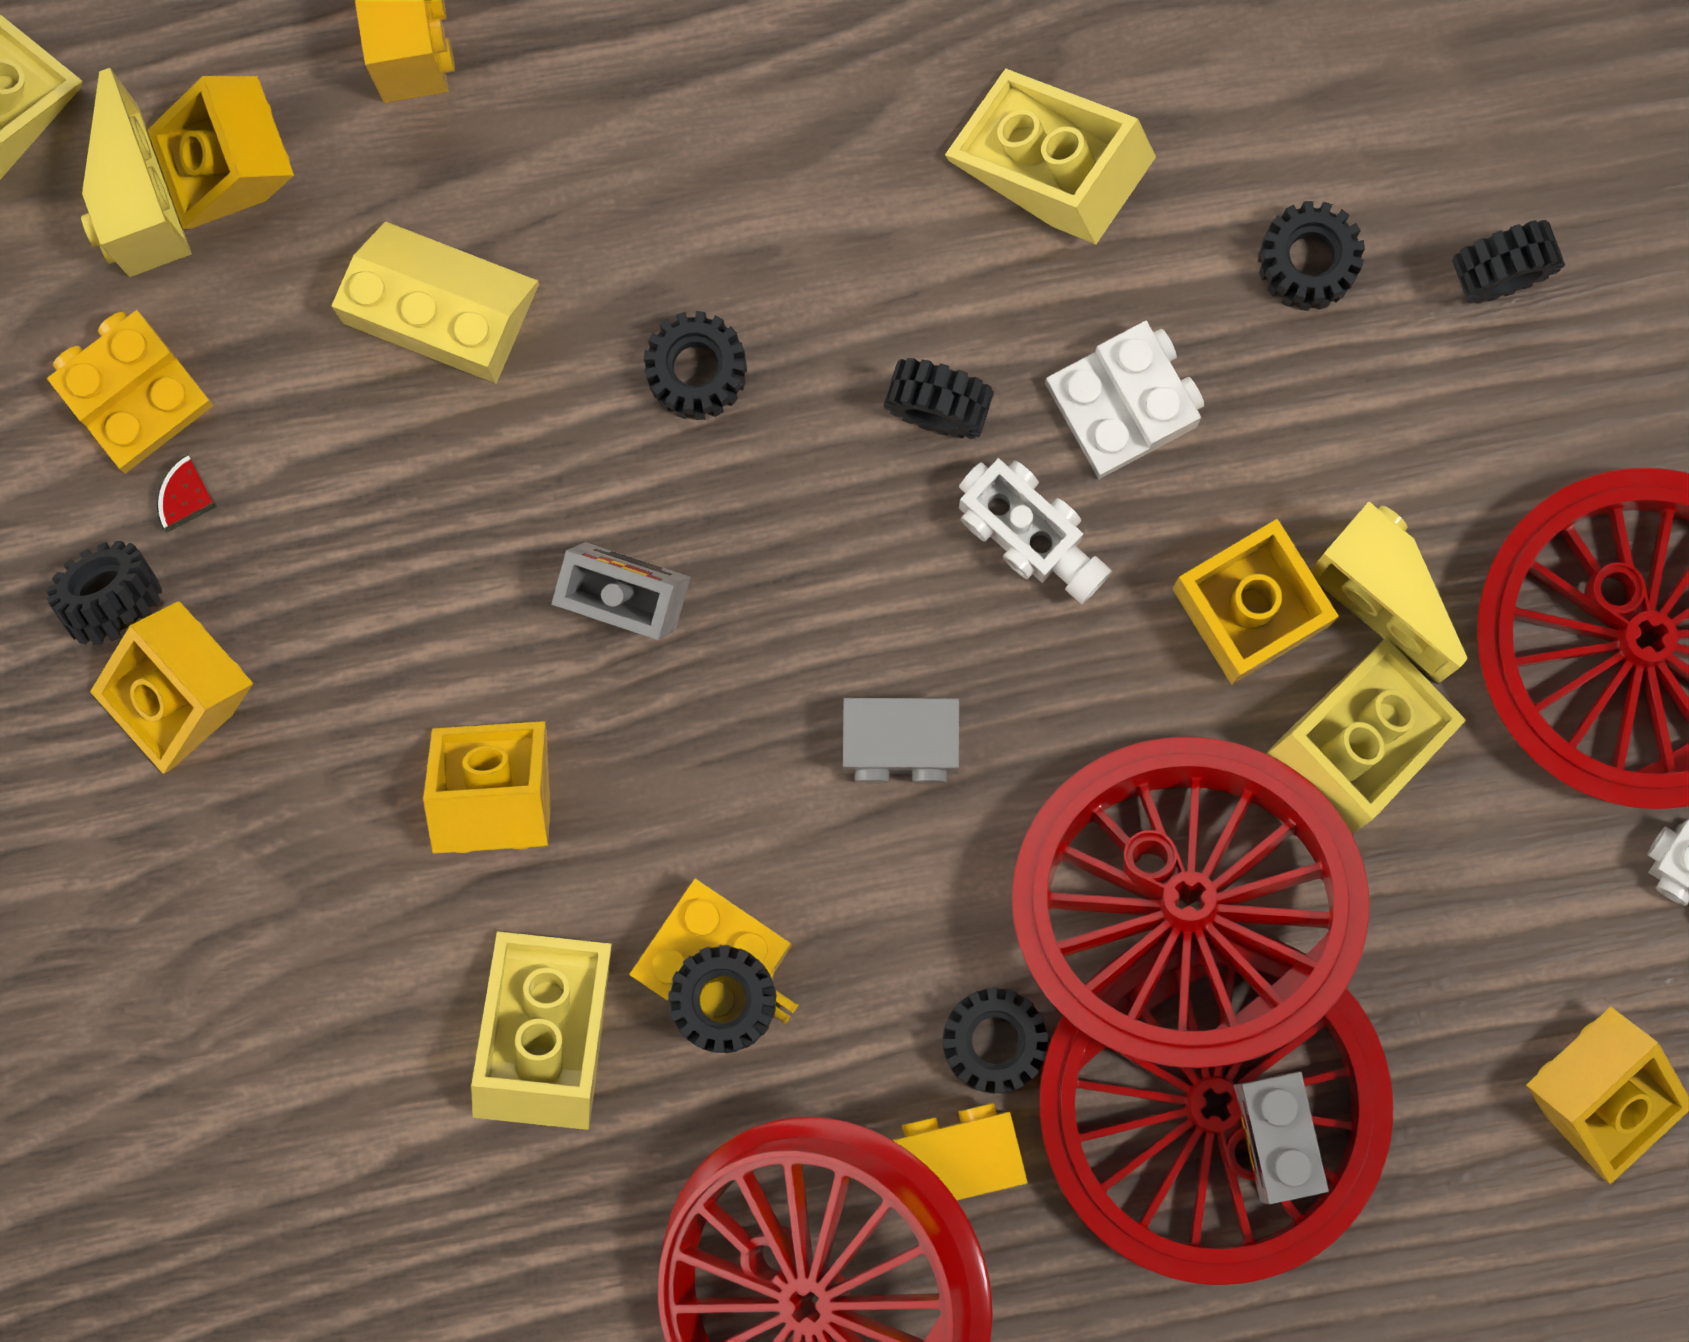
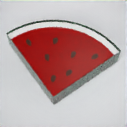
(182, 495)

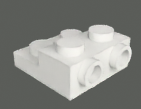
(1126, 398)

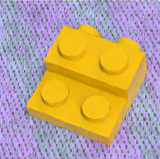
(128, 389)

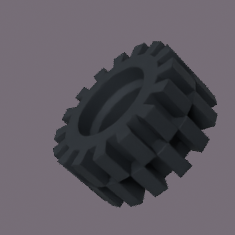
(1315, 223)
(1508, 261)
(688, 333)
(938, 398)
(104, 592)
(686, 993)
(1029, 1029)

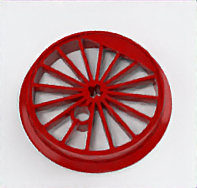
(1658, 490)
(1192, 762)
(850, 1152)
(1252, 1259)

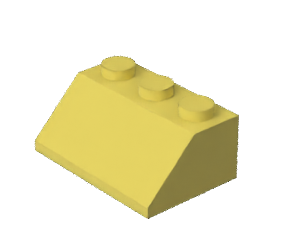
(435, 300)

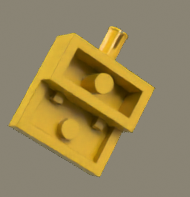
(705, 921)

